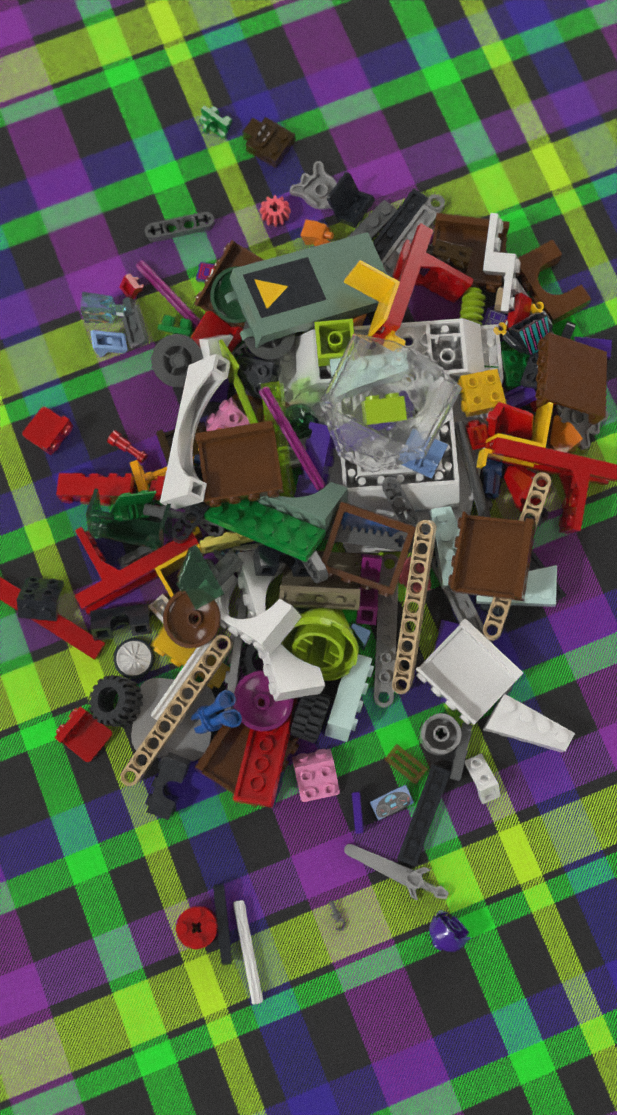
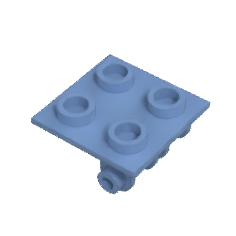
(428, 464)

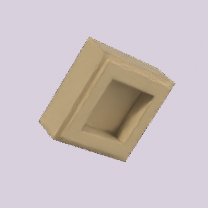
(498, 302)

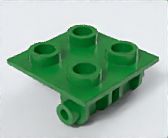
(514, 367)
(131, 505)

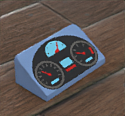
(361, 635)
(391, 802)

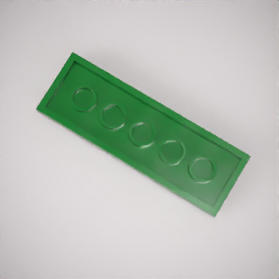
(268, 527)

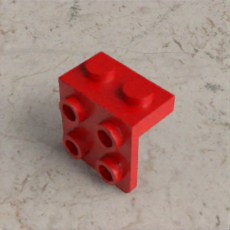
(212, 326)
(510, 421)
(47, 430)
(83, 734)

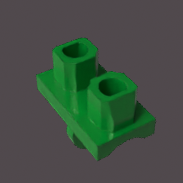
(213, 122)
(168, 326)

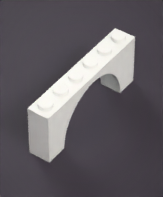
(264, 630)

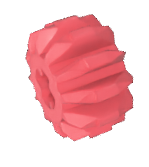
(271, 205)

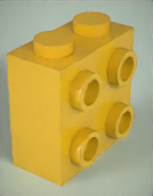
(480, 392)

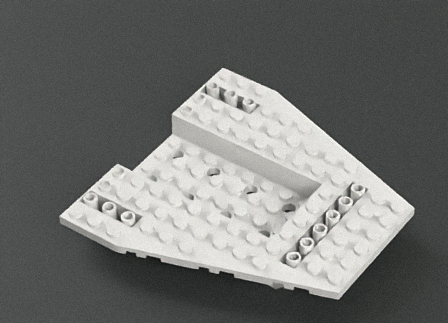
(453, 344)

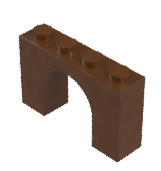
(556, 306)

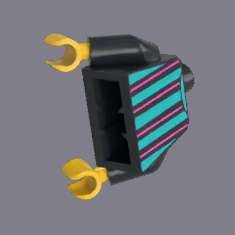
(527, 333)

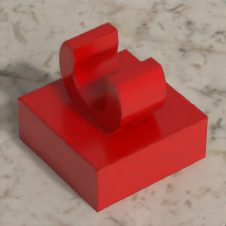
(130, 286)

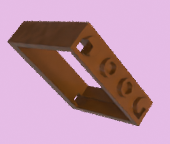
(378, 518)

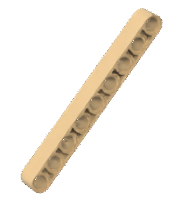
(528, 510)
(408, 614)
(168, 715)

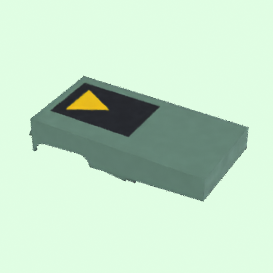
(302, 288)

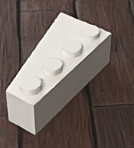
(526, 725)

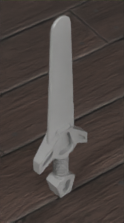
(395, 871)

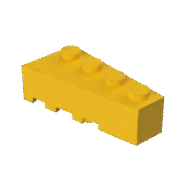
(180, 655)

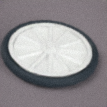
(134, 658)

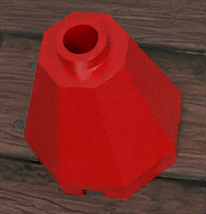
(519, 482)

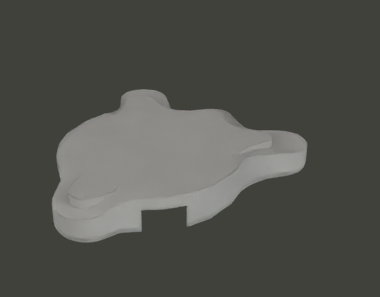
(315, 188)
(580, 422)

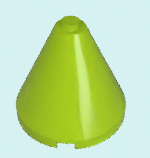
(324, 641)

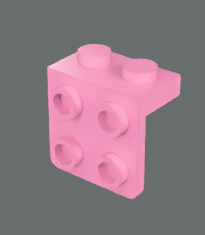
(226, 416)
(316, 775)

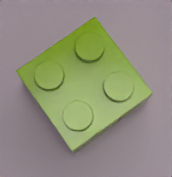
(332, 339)
(383, 410)

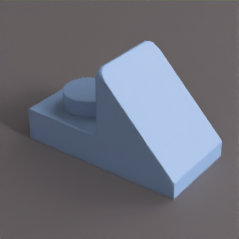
(108, 342)

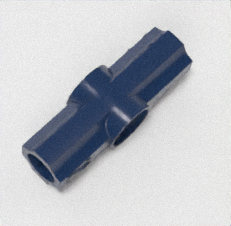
(492, 478)

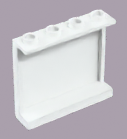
(468, 672)

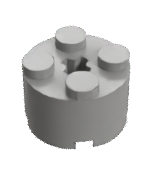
(449, 728)

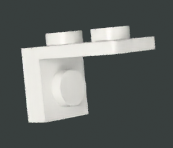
(483, 778)

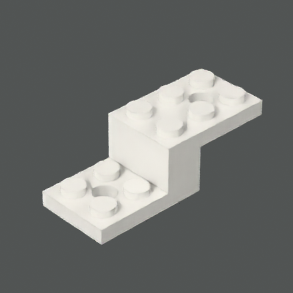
(501, 263)

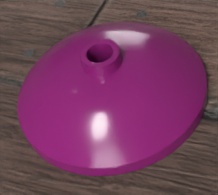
(257, 717)

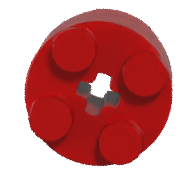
(185, 927)

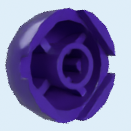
(447, 932)

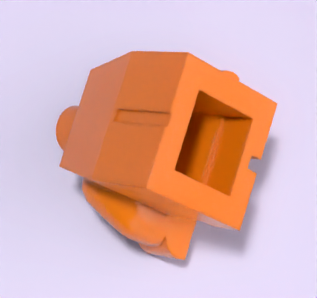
(313, 231)

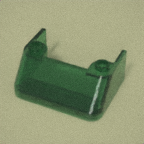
(134, 531)
(197, 579)

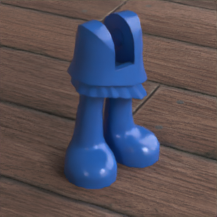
(211, 721)

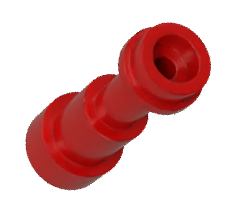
(116, 439)

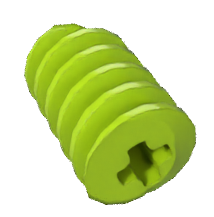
(472, 305)

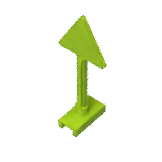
(233, 377)

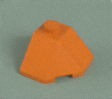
(563, 436)

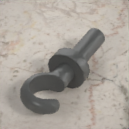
(336, 914)

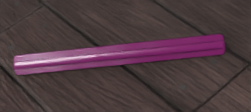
(169, 295)
(292, 438)

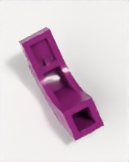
(369, 598)

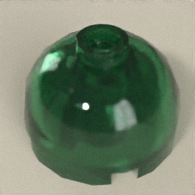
(299, 417)

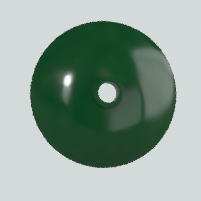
(221, 286)

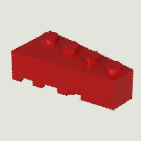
(80, 488)

